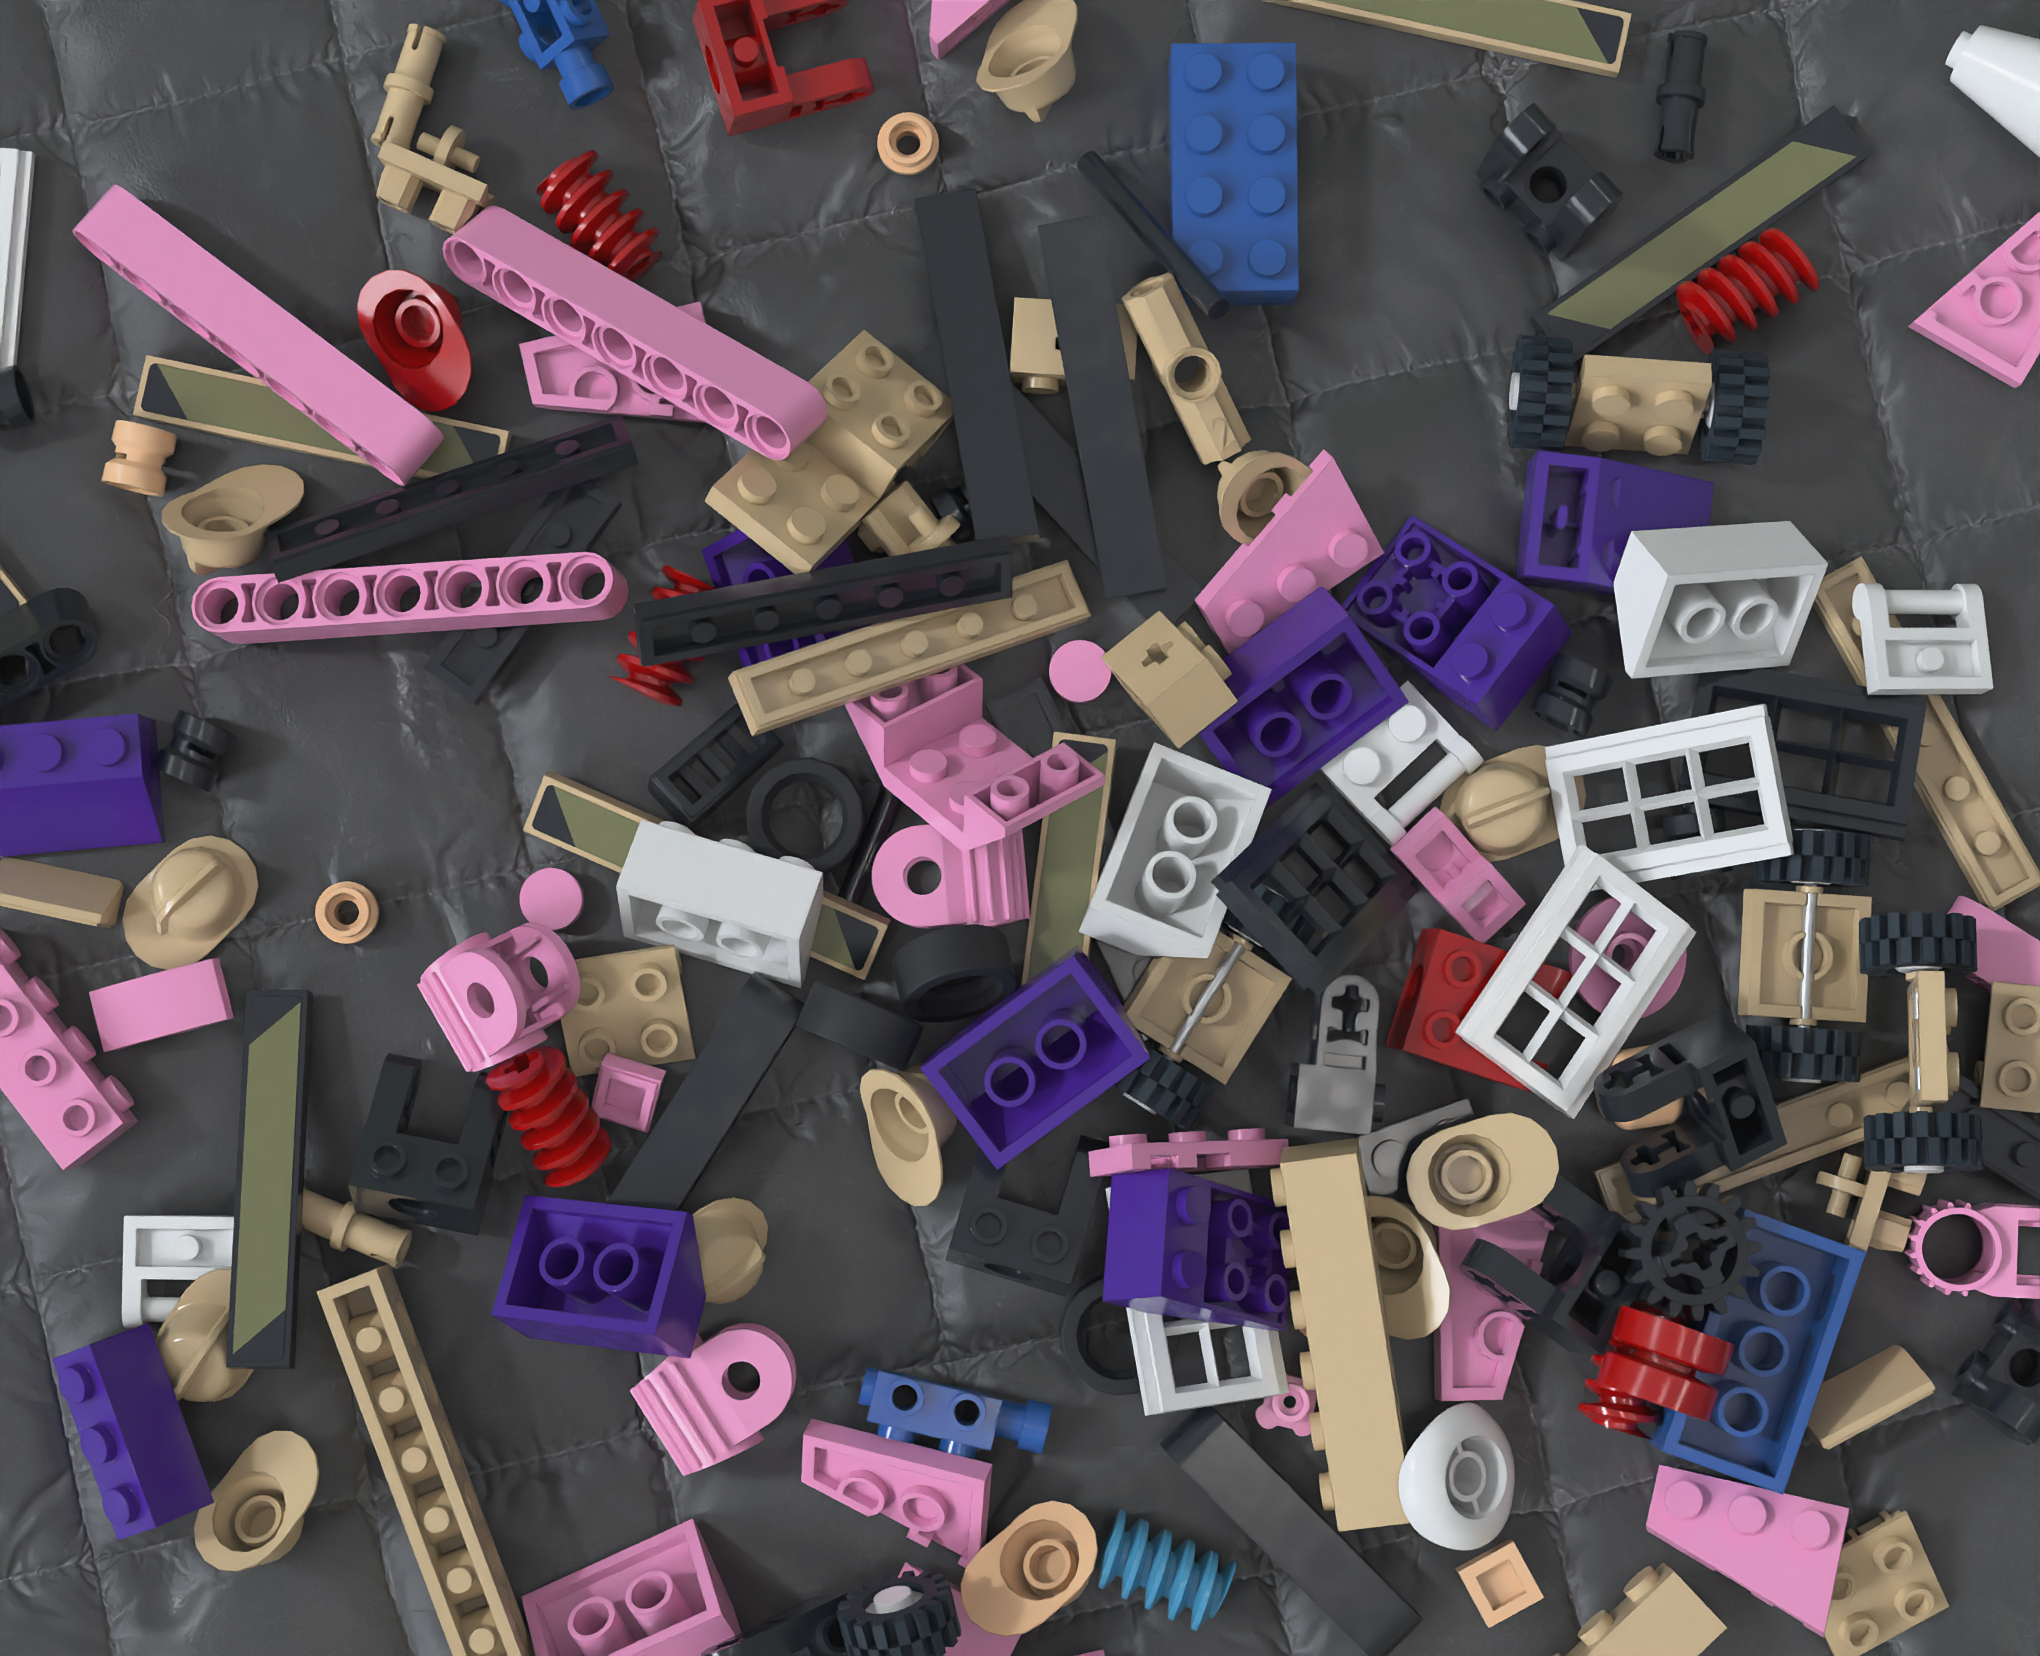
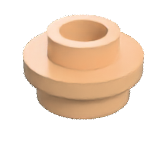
(908, 125)
(329, 904)

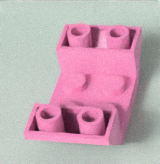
(958, 766)

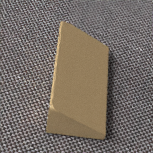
(59, 892)
(1866, 1396)

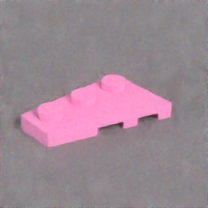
(1763, 1540)

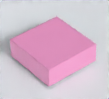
(627, 1092)

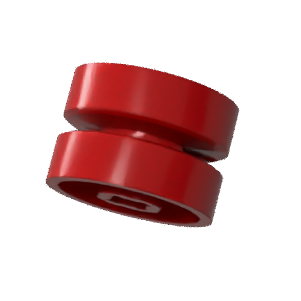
(1665, 1363)

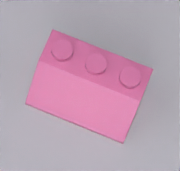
(638, 1602)

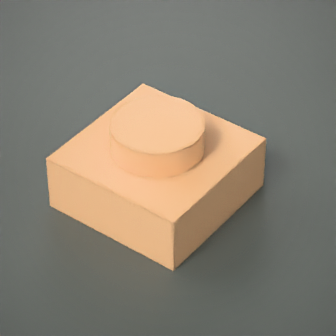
(1499, 1583)

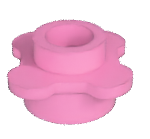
(1275, 1413)

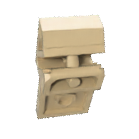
(816, 496)

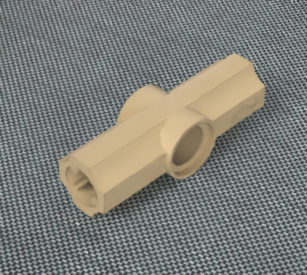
(1171, 336)

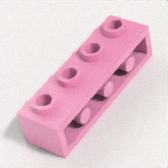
(51, 1071)

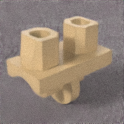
(407, 173)
(905, 524)
(1869, 1223)

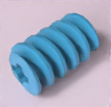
(1162, 1571)

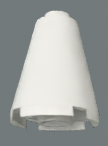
(2002, 78)

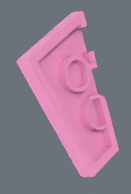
(1994, 310)
(575, 381)
(1309, 543)
(1187, 1153)
(1480, 1332)
(919, 1487)

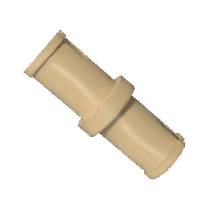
(409, 86)
(354, 1229)

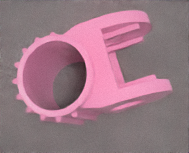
(975, 885)
(490, 998)
(1997, 1264)
(700, 1410)

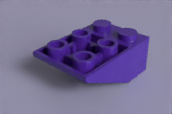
(1584, 512)
(1457, 621)
(1195, 1250)

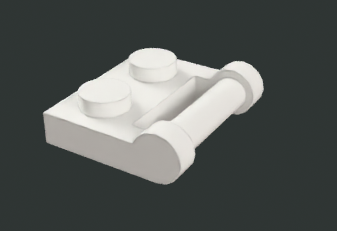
(1923, 658)
(1386, 751)
(169, 1249)

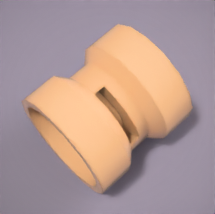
(139, 458)

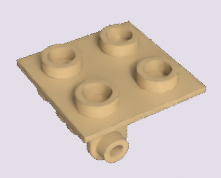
(629, 1008)
(2012, 1049)
(1881, 1586)

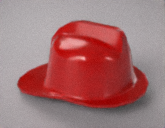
(416, 337)

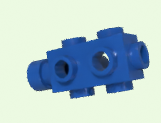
(563, 37)
(936, 1416)

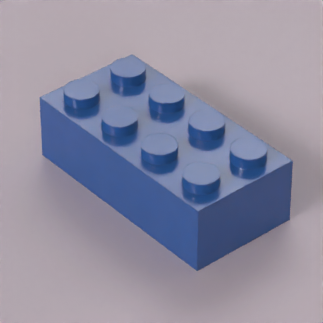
(1236, 167)
(1778, 1359)

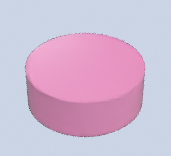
(1079, 672)
(552, 898)

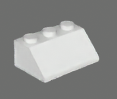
(1714, 597)
(1171, 844)
(720, 901)

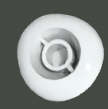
(1459, 1479)

